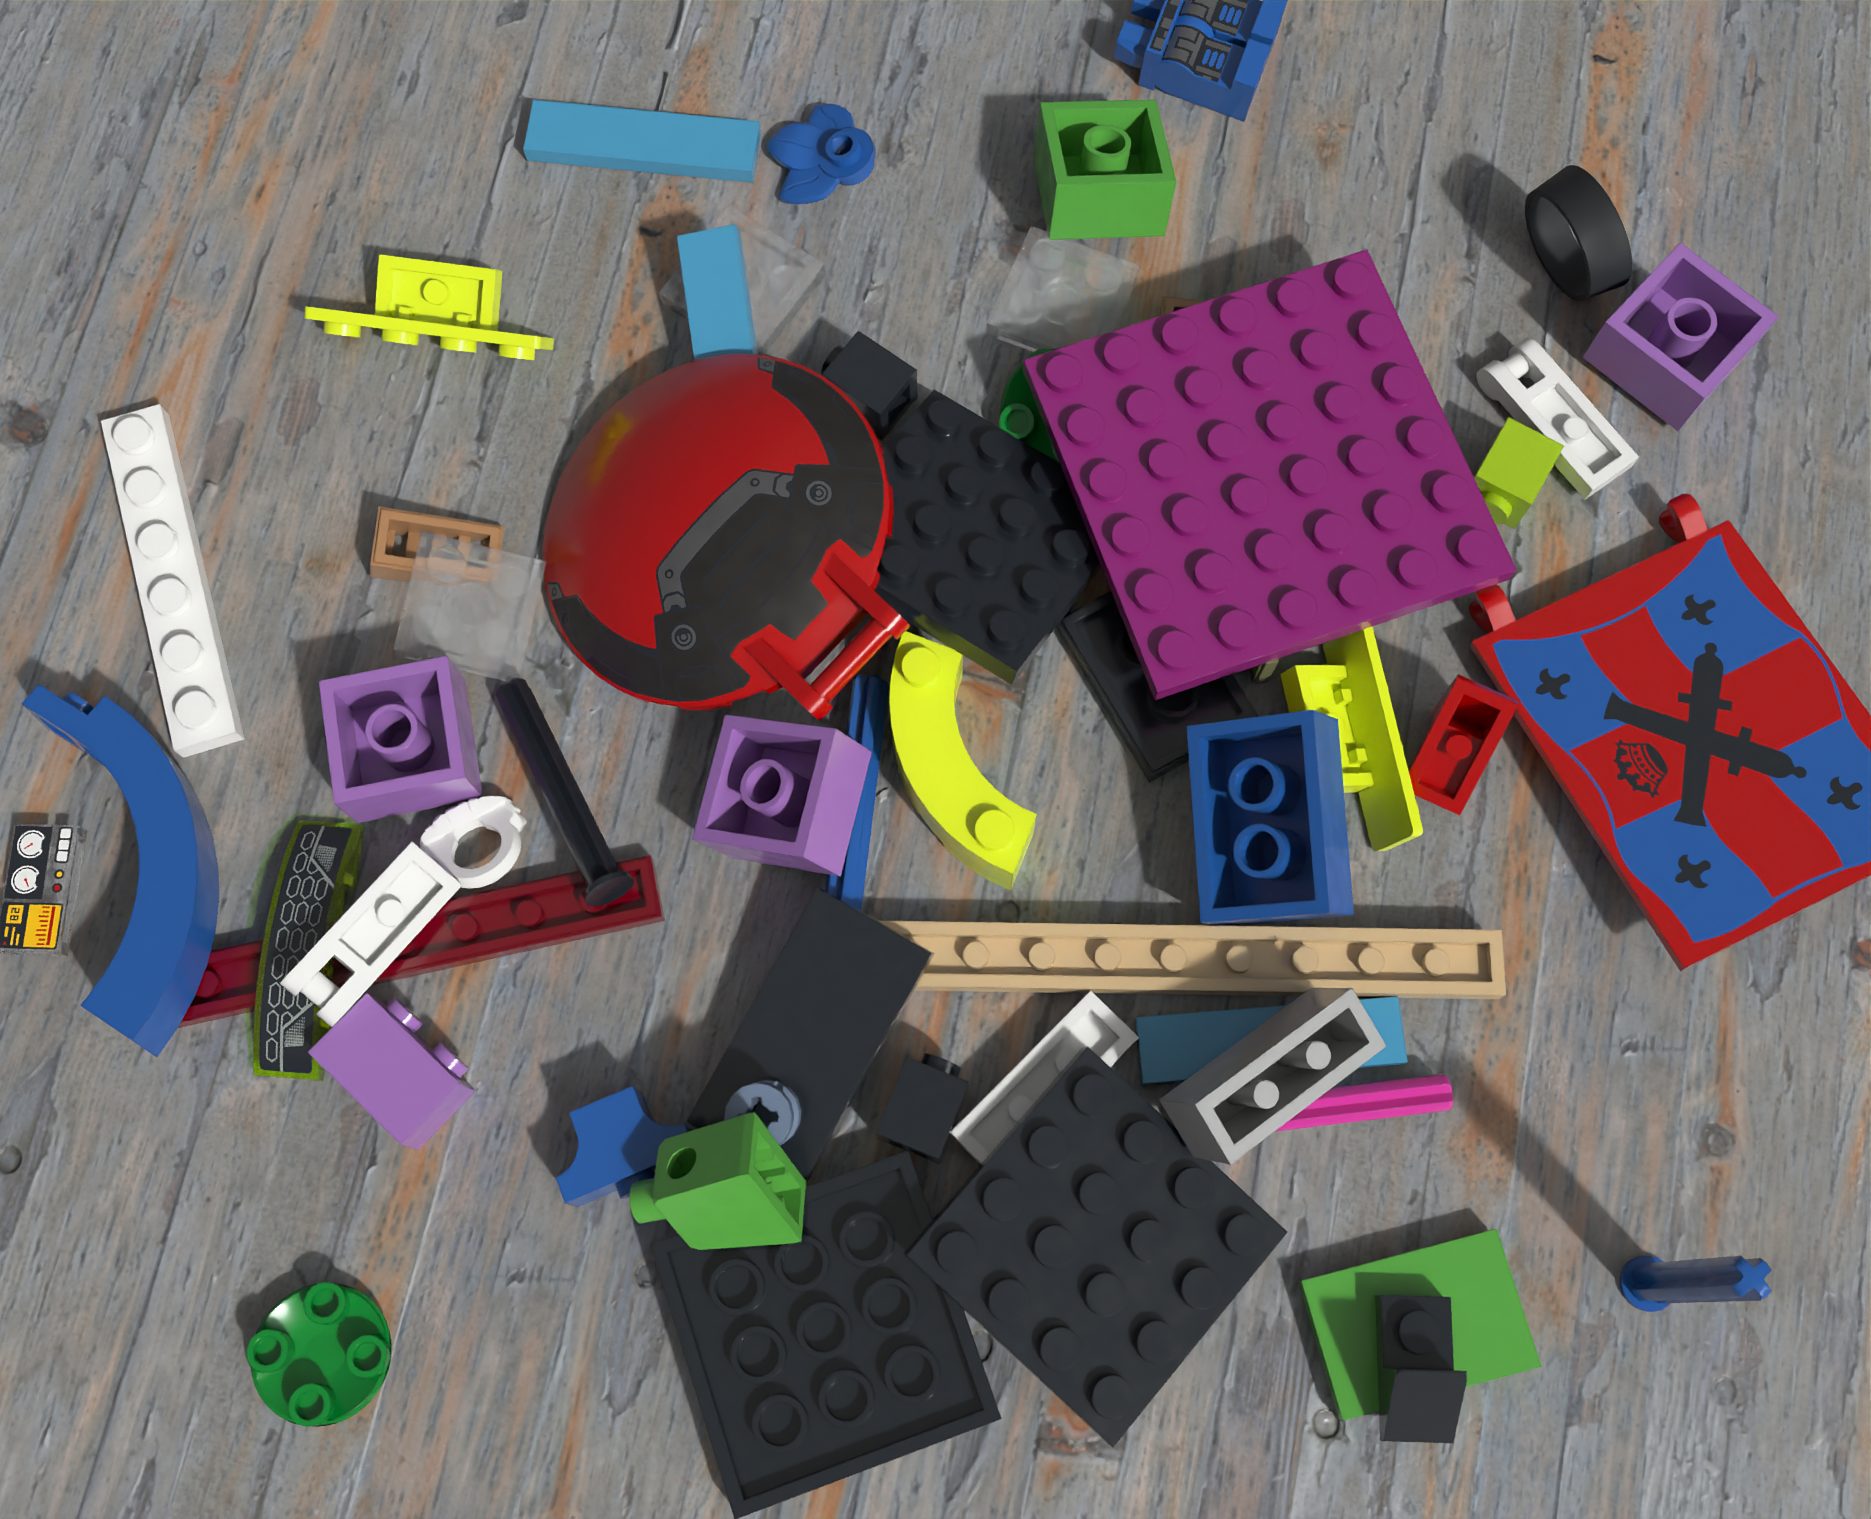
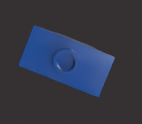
(614, 1147)

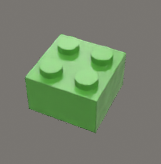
(1103, 169)

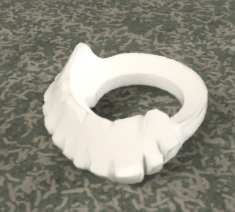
(492, 812)

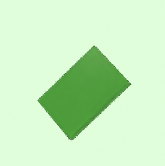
(1486, 1311)

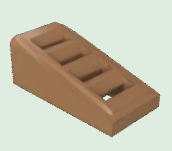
(411, 524)

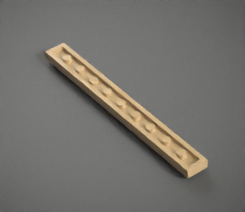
(1208, 959)

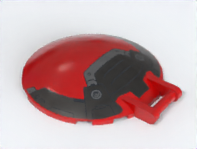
(723, 537)

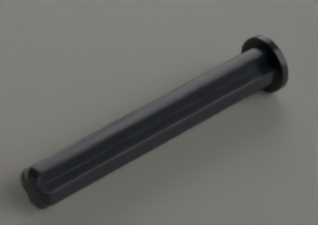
(562, 795)

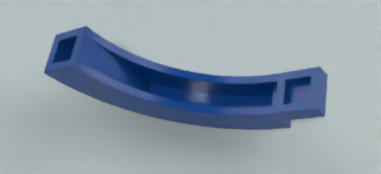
(178, 879)

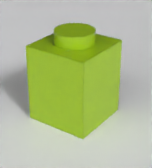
(1515, 471)

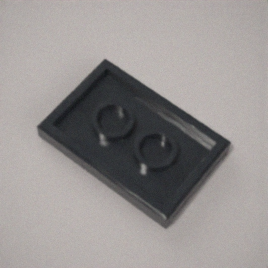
(1150, 727)

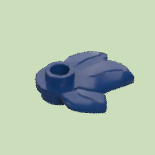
(822, 154)

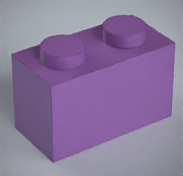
(393, 1069)

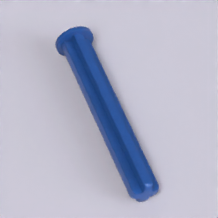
(866, 727)
(1654, 1284)

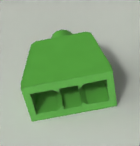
(724, 1187)

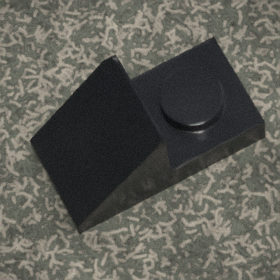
(1416, 1370)

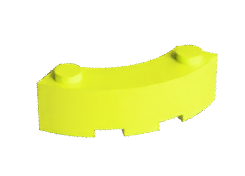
(937, 772)

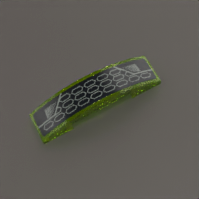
(304, 906)

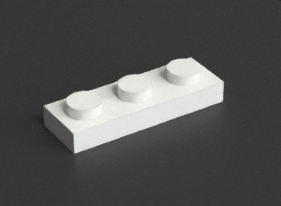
(1085, 1025)

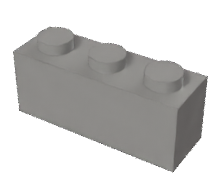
(1272, 1074)

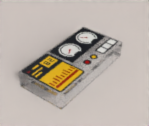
(41, 889)

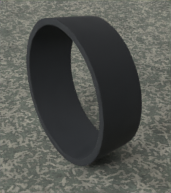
(1580, 202)

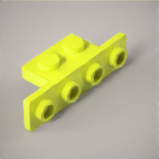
(434, 300)
(1371, 749)

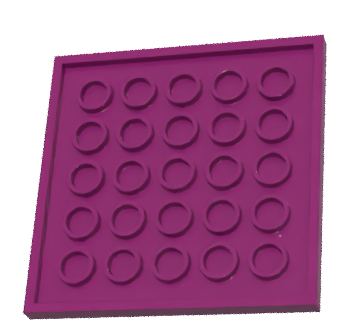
(1265, 473)

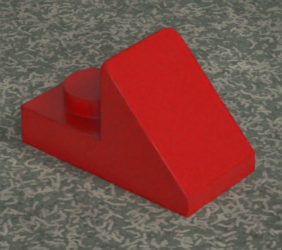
(1459, 743)

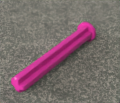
(1376, 1101)

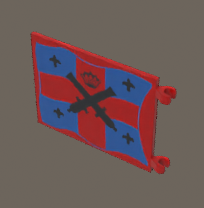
(1694, 735)

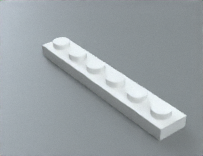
(172, 582)

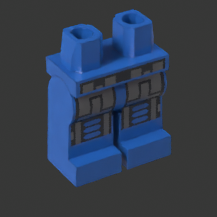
(1202, 49)

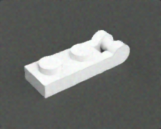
(1558, 409)
(373, 932)

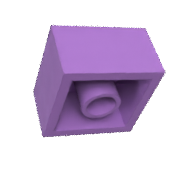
(1679, 336)
(400, 739)
(782, 794)

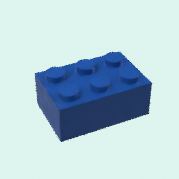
(1269, 819)

